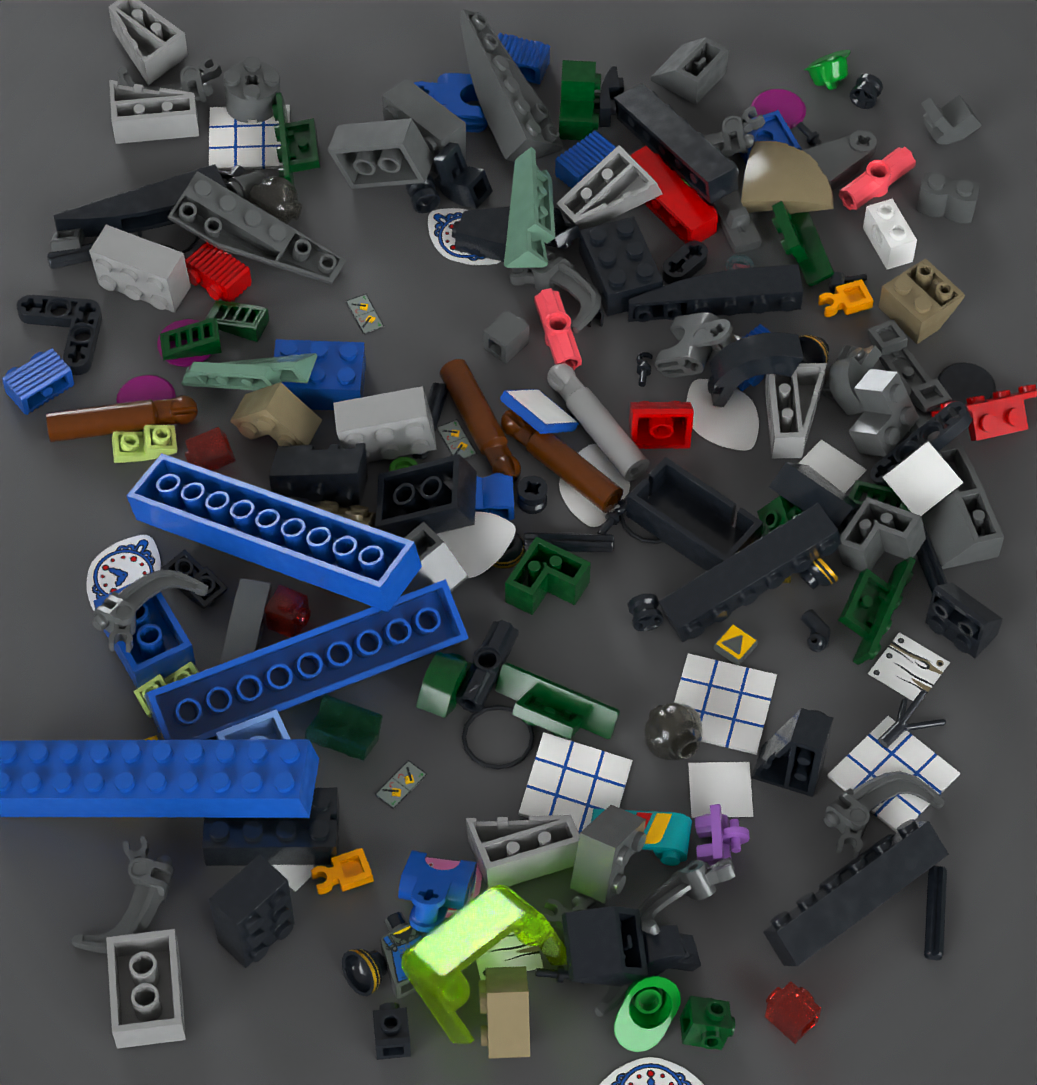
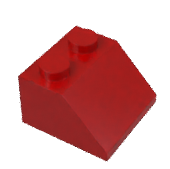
(661, 424)

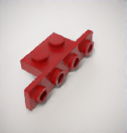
(997, 415)

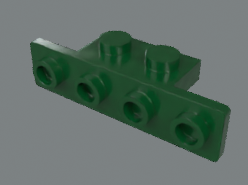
(298, 142)
(803, 242)
(872, 606)
(553, 705)

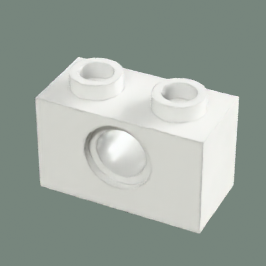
(889, 234)

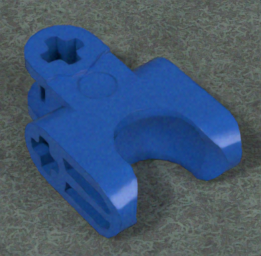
(454, 92)
(434, 890)

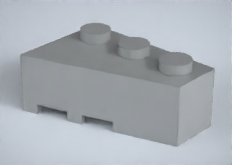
(147, 38)
(151, 114)
(608, 191)
(792, 407)
(522, 848)

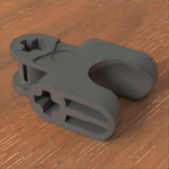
(700, 340)

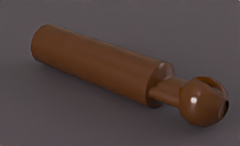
(119, 417)
(479, 418)
(564, 462)

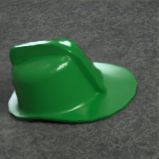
(829, 69)
(646, 1013)

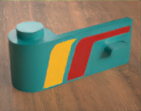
(666, 834)

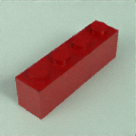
(679, 204)

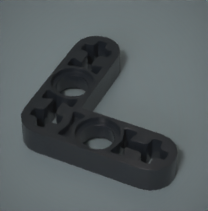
(73, 318)

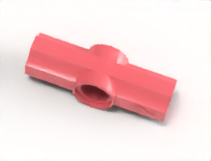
(877, 178)
(557, 328)

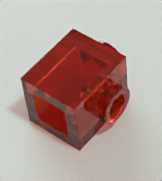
(210, 450)
(287, 611)
(792, 1011)

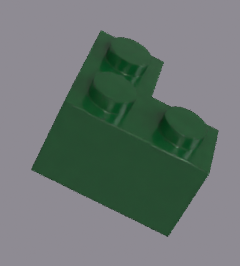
(579, 99)
(545, 571)

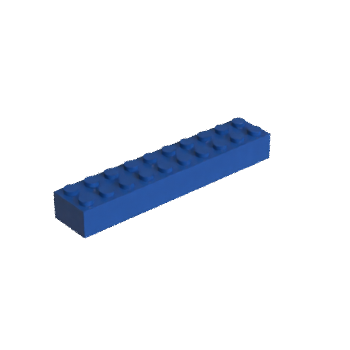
(275, 532)
(307, 665)
(158, 778)

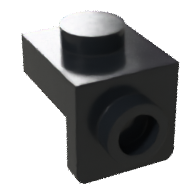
(564, 232)

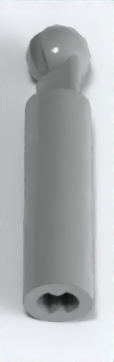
(598, 422)

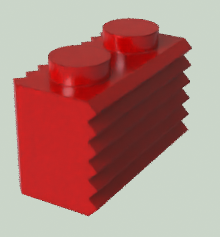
(218, 272)

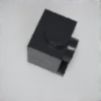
(394, 1041)

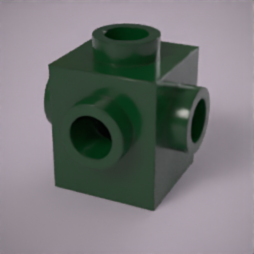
(777, 513)
(706, 1022)

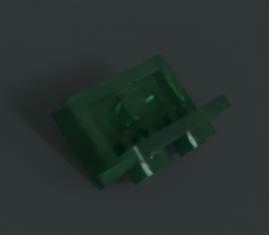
(345, 728)

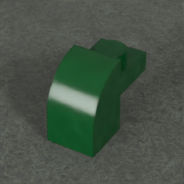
(442, 683)

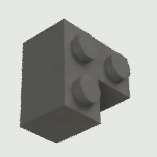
(886, 413)
(877, 530)
(604, 852)

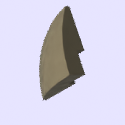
(787, 175)

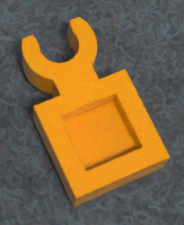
(850, 297)
(348, 871)

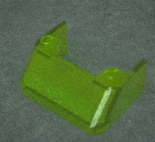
(441, 955)

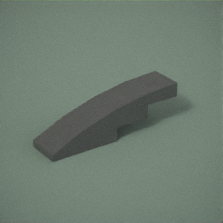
(246, 619)

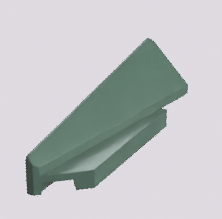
(530, 214)
(250, 373)

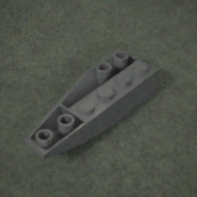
(505, 95)
(250, 232)
(963, 522)

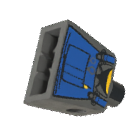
(393, 945)

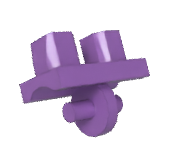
(722, 835)

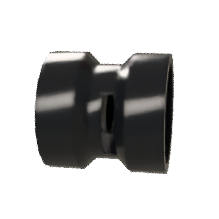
(424, 196)

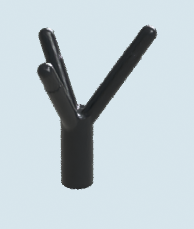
(902, 718)

